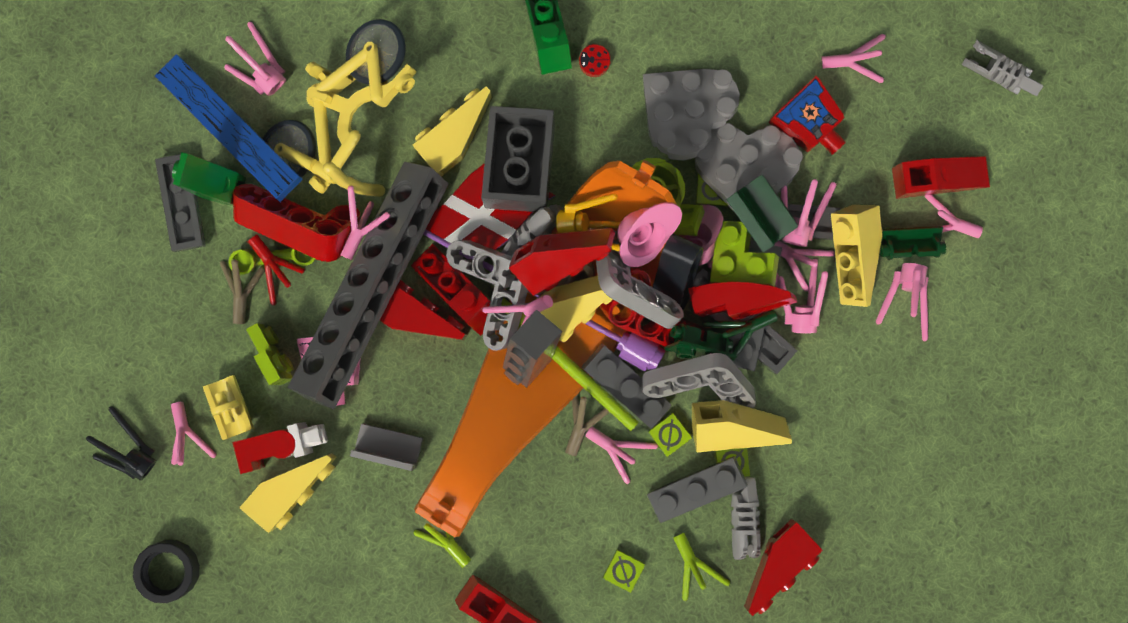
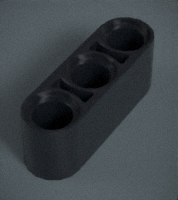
(678, 268)

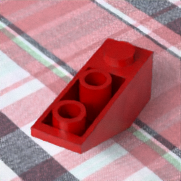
(940, 176)
(554, 256)
(453, 287)
(411, 315)
(783, 558)

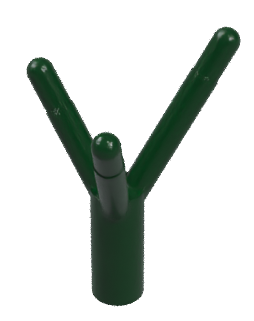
(741, 326)

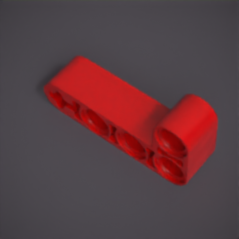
(293, 224)
(631, 320)

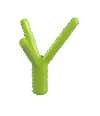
(447, 543)
(691, 563)

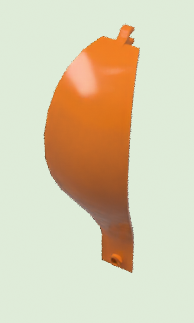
(508, 416)

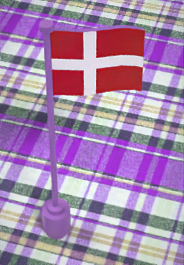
(467, 219)

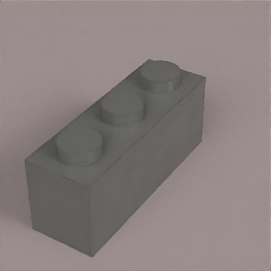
(531, 349)

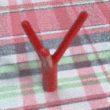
(270, 263)

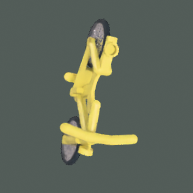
(371, 58)

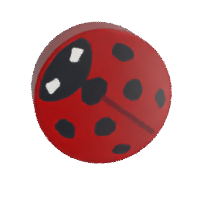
(594, 60)

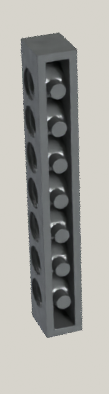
(368, 286)

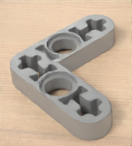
(501, 277)
(620, 286)
(711, 369)

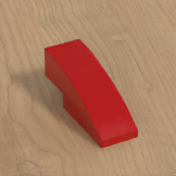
(738, 298)
(490, 605)

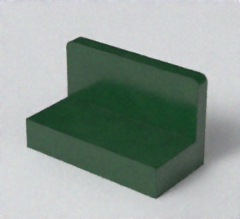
(762, 212)

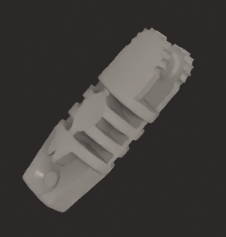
(1004, 71)
(538, 224)
(745, 521)

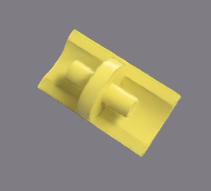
(228, 407)

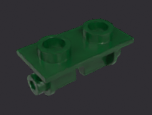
(912, 241)
(689, 344)

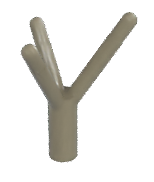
(239, 297)
(580, 429)

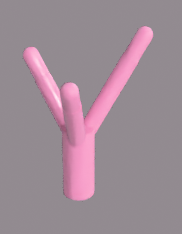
(849, 60)
(954, 222)
(358, 229)
(798, 254)
(528, 308)
(182, 427)
(613, 449)

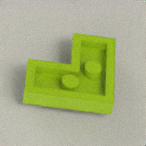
(735, 263)
(274, 366)

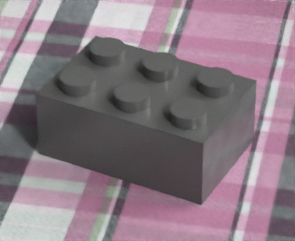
(518, 159)

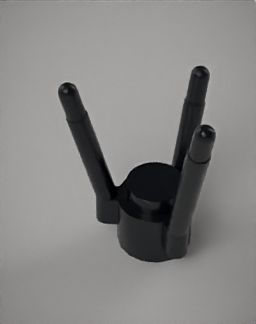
(136, 463)

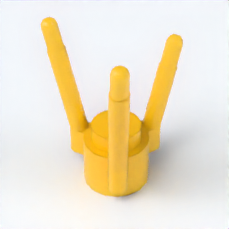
(574, 220)

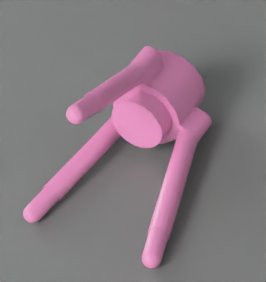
(267, 78)
(805, 231)
(913, 280)
(806, 318)

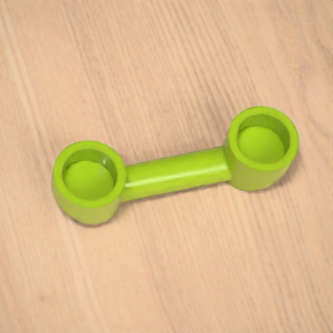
(249, 259)

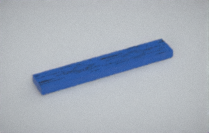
(228, 128)

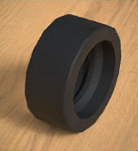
(142, 579)

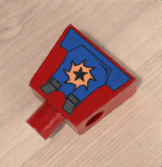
(811, 118)

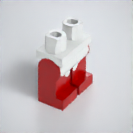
(280, 444)

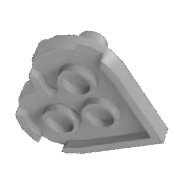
(686, 108)
(738, 158)

